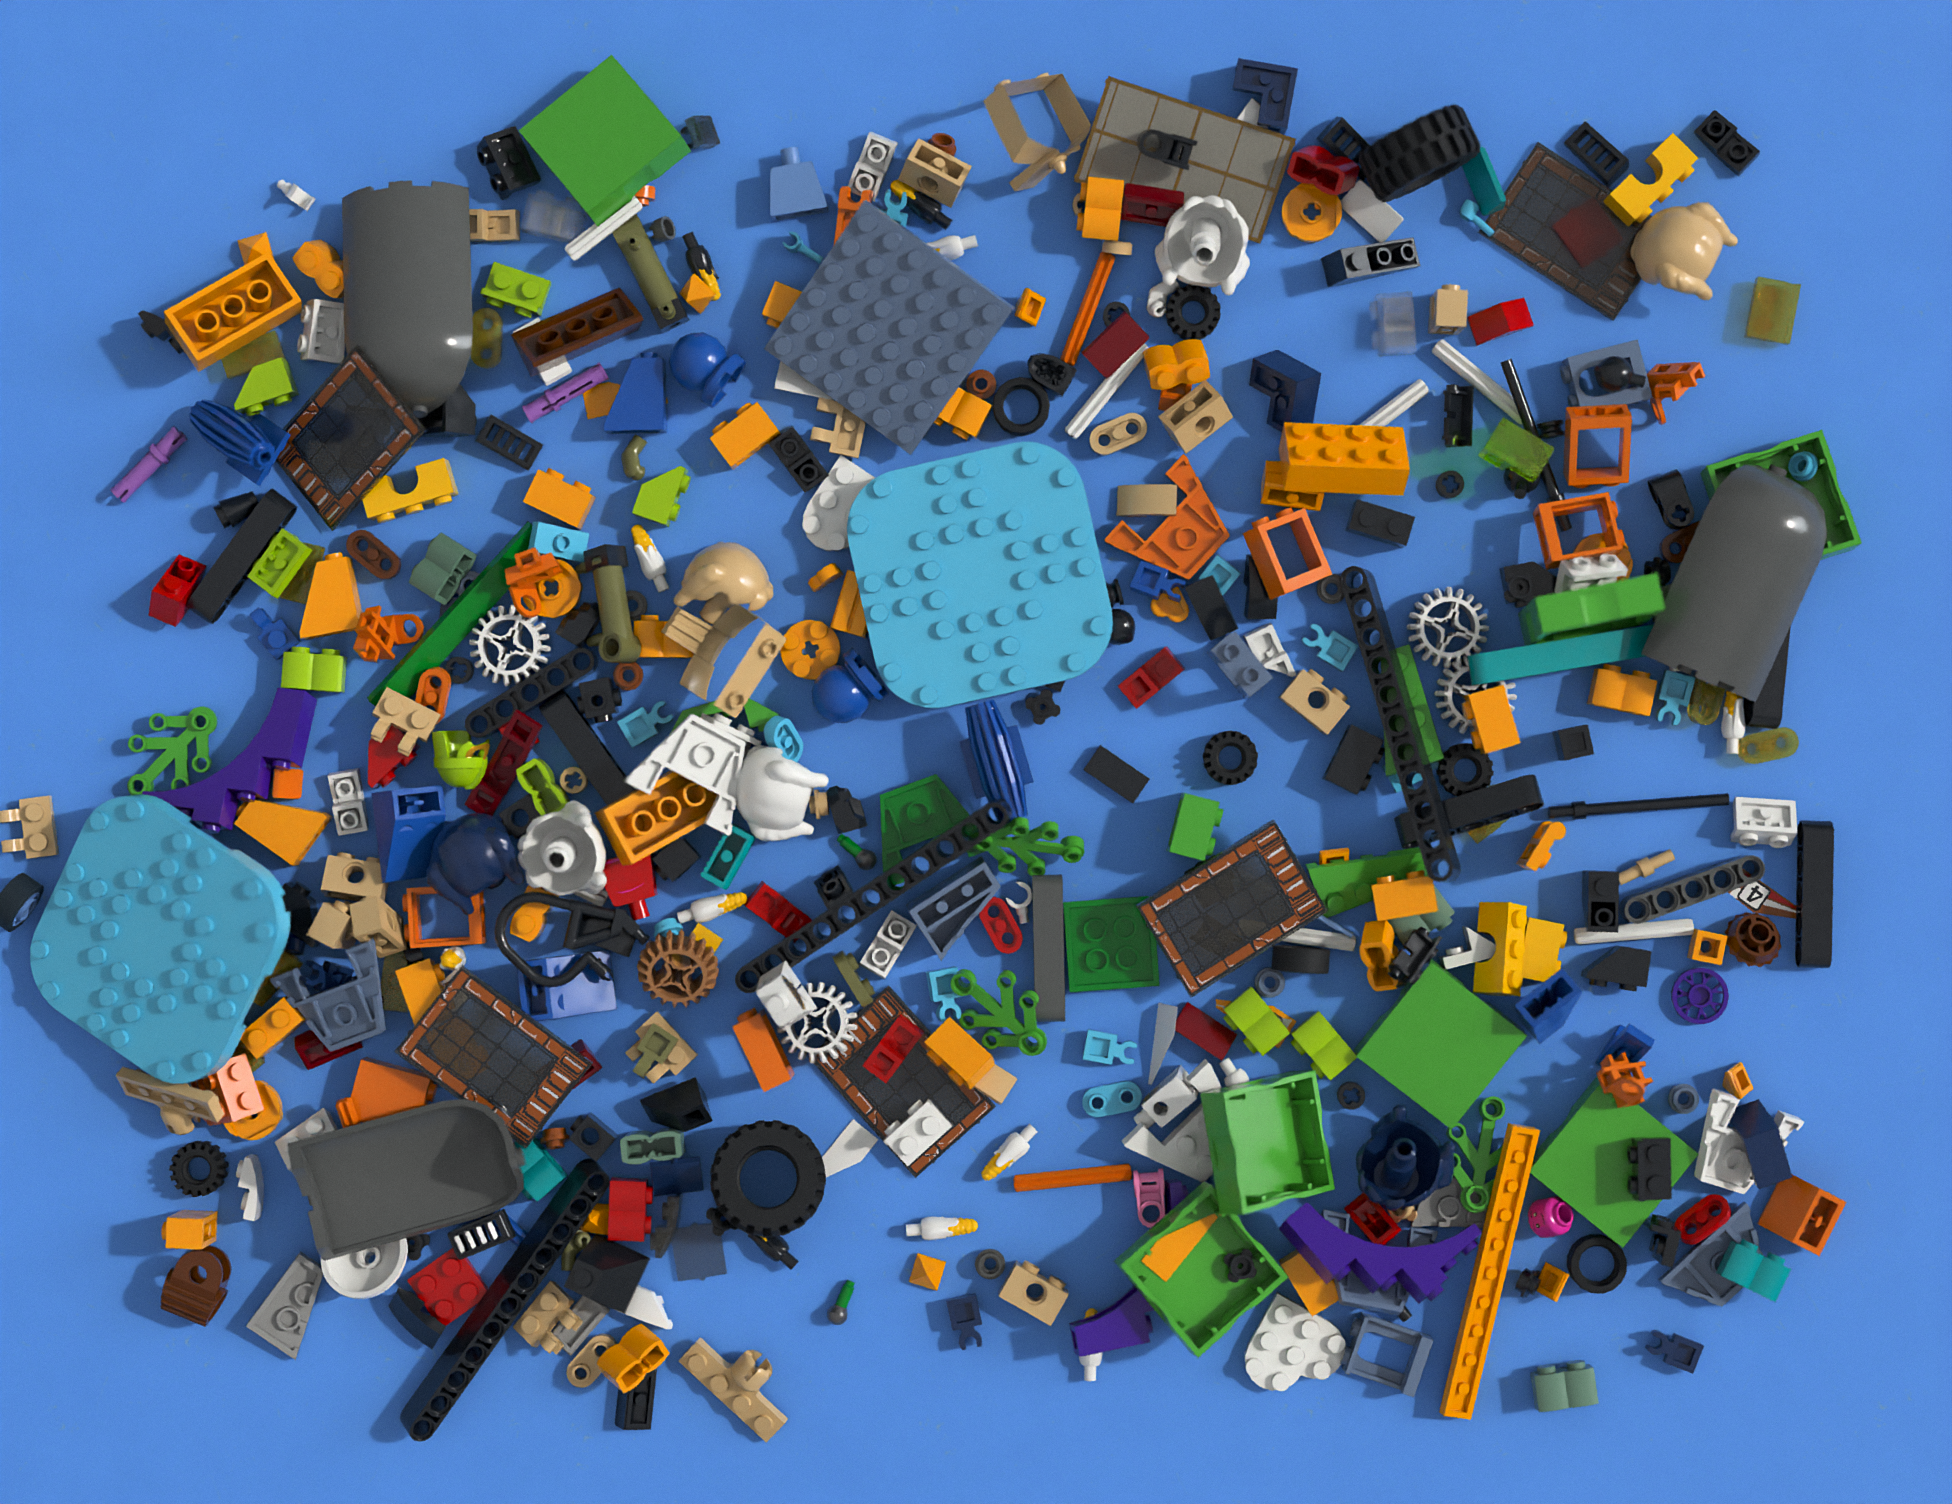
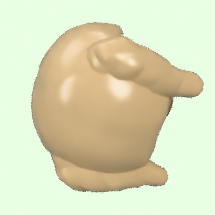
(1681, 248)
(725, 577)

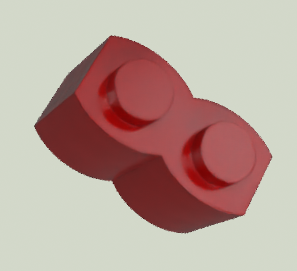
(1321, 168)
(629, 1209)

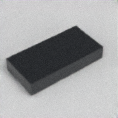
(1116, 774)

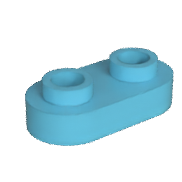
(781, 733)
(1111, 1097)

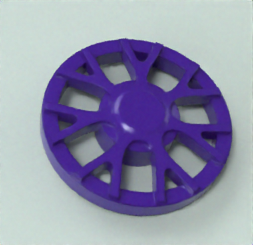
(1699, 995)

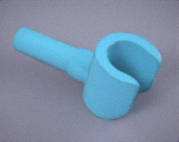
(1468, 213)
(800, 247)

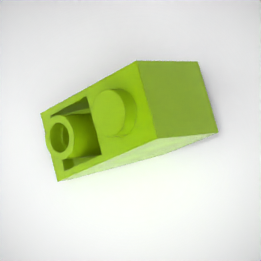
(266, 385)
(659, 496)

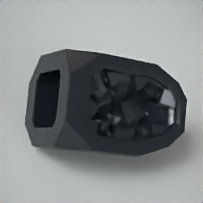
(1051, 372)
(579, 624)
(845, 810)

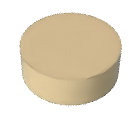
(1117, 247)

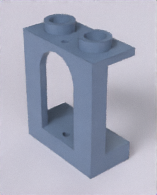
(1575, 365)
(1239, 665)
(1406, 1382)

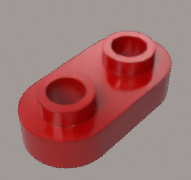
(1001, 924)
(1700, 1217)

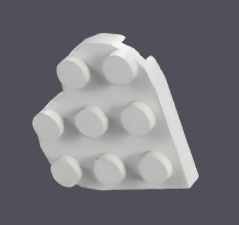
(829, 508)
(1292, 1345)

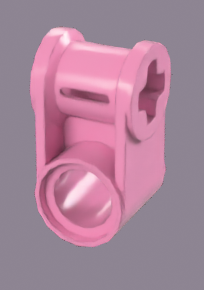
(1149, 1194)

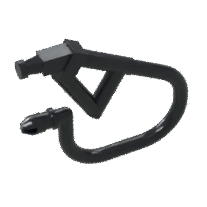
(618, 920)

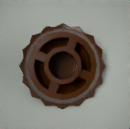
(1753, 939)

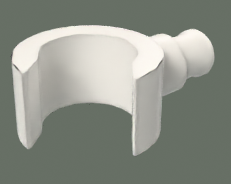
(296, 194)
(1022, 909)

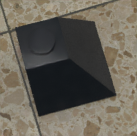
(452, 418)
(607, 1273)

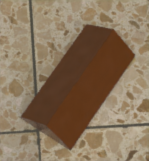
(577, 331)

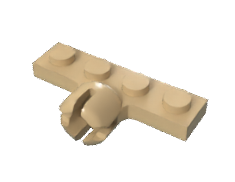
(176, 1101)
(737, 1385)

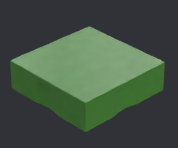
(604, 140)
(1840, 525)
(1591, 610)
(1440, 1044)
(1267, 1141)
(1590, 1166)
(1198, 1297)

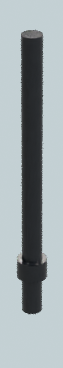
(1529, 425)
(1580, 810)

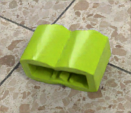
(314, 671)
(539, 781)
(1256, 1021)
(1322, 1045)

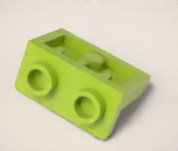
(517, 289)
(279, 562)

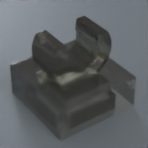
(701, 132)

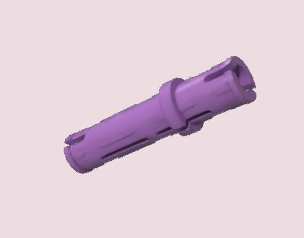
(567, 391)
(158, 454)

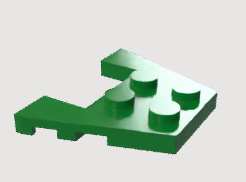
(916, 815)

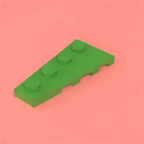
(1420, 708)
(1348, 883)

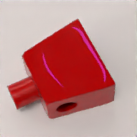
(631, 884)

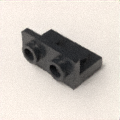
(507, 162)
(1650, 1168)
(1666, 1242)

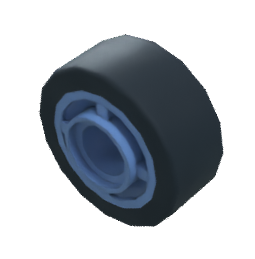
(18, 901)

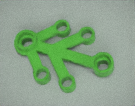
(175, 748)
(1025, 841)
(1001, 1015)
(1480, 1159)

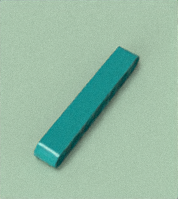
(1558, 655)

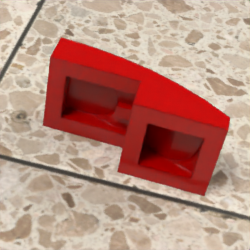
(1151, 677)
(776, 910)
(893, 1048)

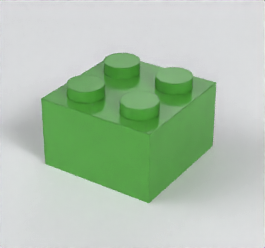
(1194, 827)

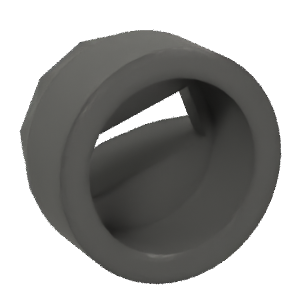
(663, 229)

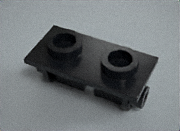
(1459, 417)
(1422, 950)

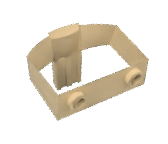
(1014, 137)
(707, 643)

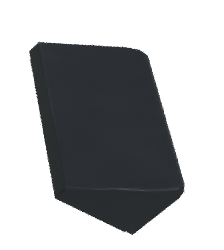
(636, 1406)

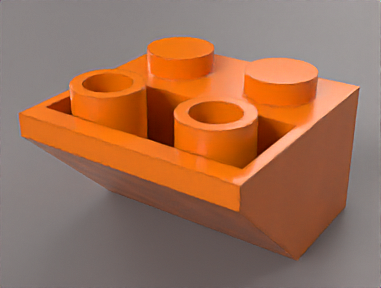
(1801, 1213)

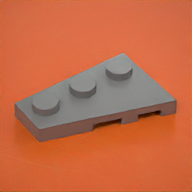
(1445, 1209)
(288, 1306)

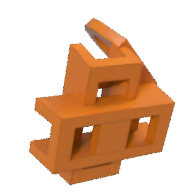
(1671, 381)
(522, 577)
(379, 634)
(1616, 1079)

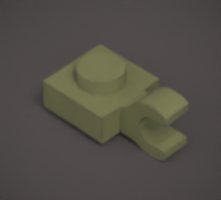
(656, 1047)

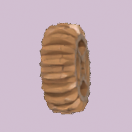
(680, 958)

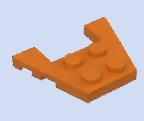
(1182, 540)

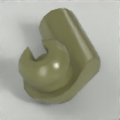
(630, 458)
(577, 1243)

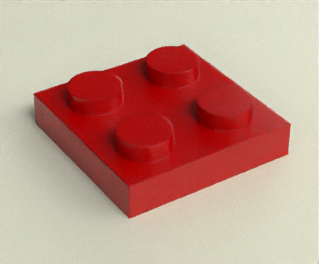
(448, 1287)

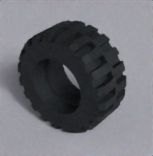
(1419, 153)
(738, 1149)

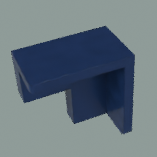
(1275, 85)
(1289, 384)
(1761, 1143)

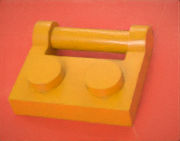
(1536, 851)

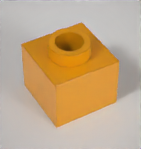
(1716, 947)

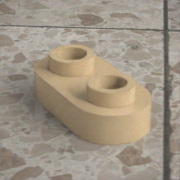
(1117, 434)
(587, 1360)

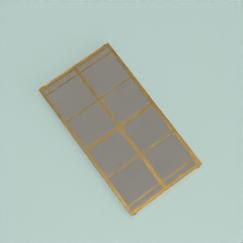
(1228, 162)

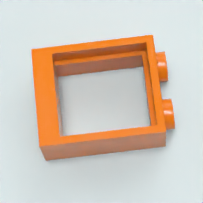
(1597, 418)
(1548, 535)
(1266, 558)
(413, 929)
(763, 1049)

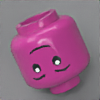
(1550, 1217)

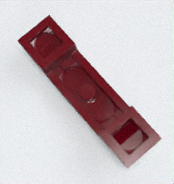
(501, 771)

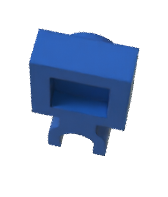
(1153, 580)

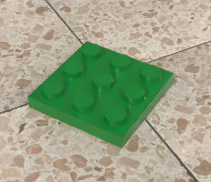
(1109, 945)

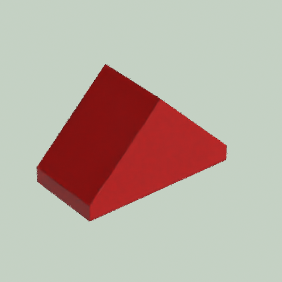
(1500, 321)
(1372, 1220)

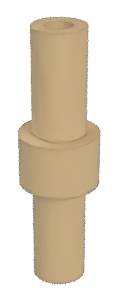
(1645, 867)

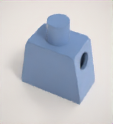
(795, 188)

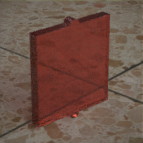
(1587, 232)

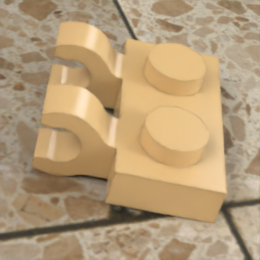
(847, 431)
(405, 715)
(37, 828)
(678, 1058)
(543, 1314)

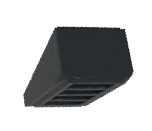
(1348, 131)
(1615, 172)
(487, 428)
(465, 1243)

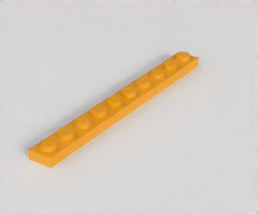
(1489, 1271)

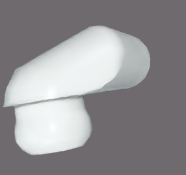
(1157, 298)

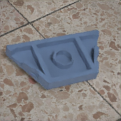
(1697, 1268)

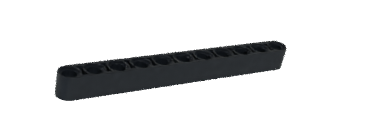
(1411, 732)
(883, 886)
(424, 1411)

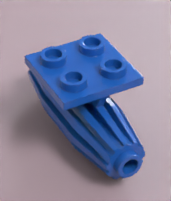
(247, 444)
(996, 759)

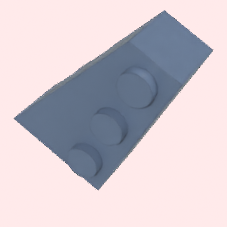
(953, 904)

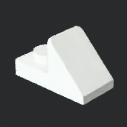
(1478, 950)

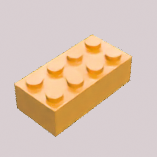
(233, 311)
(1343, 459)
(647, 822)

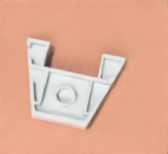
(702, 756)
(1187, 1145)
(1722, 1152)

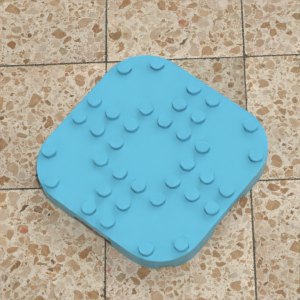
(979, 575)
(158, 938)

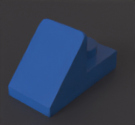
(1627, 1040)

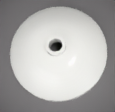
(358, 1278)

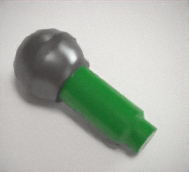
(865, 859)
(838, 1313)

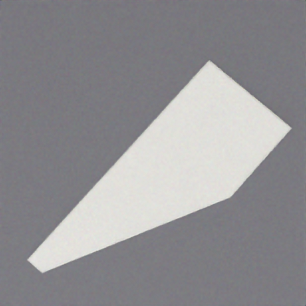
(1163, 1036)
(848, 1148)

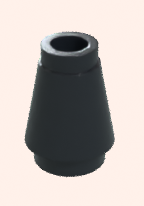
(235, 509)

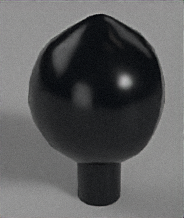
(1616, 374)
(1518, 484)
(1123, 627)

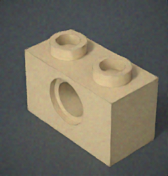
(934, 173)
(1448, 310)
(1195, 416)
(1297, 696)
(338, 873)
(378, 921)
(334, 925)
(1043, 1307)

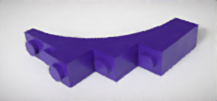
(277, 745)
(1378, 1266)
(1125, 1320)

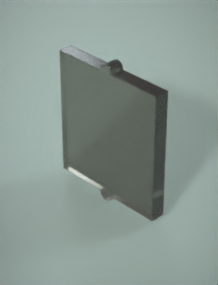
(698, 1252)

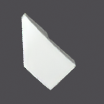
(1268, 649)
(648, 1308)

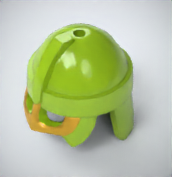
(456, 760)

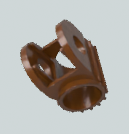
(193, 1295)

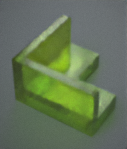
(1516, 450)

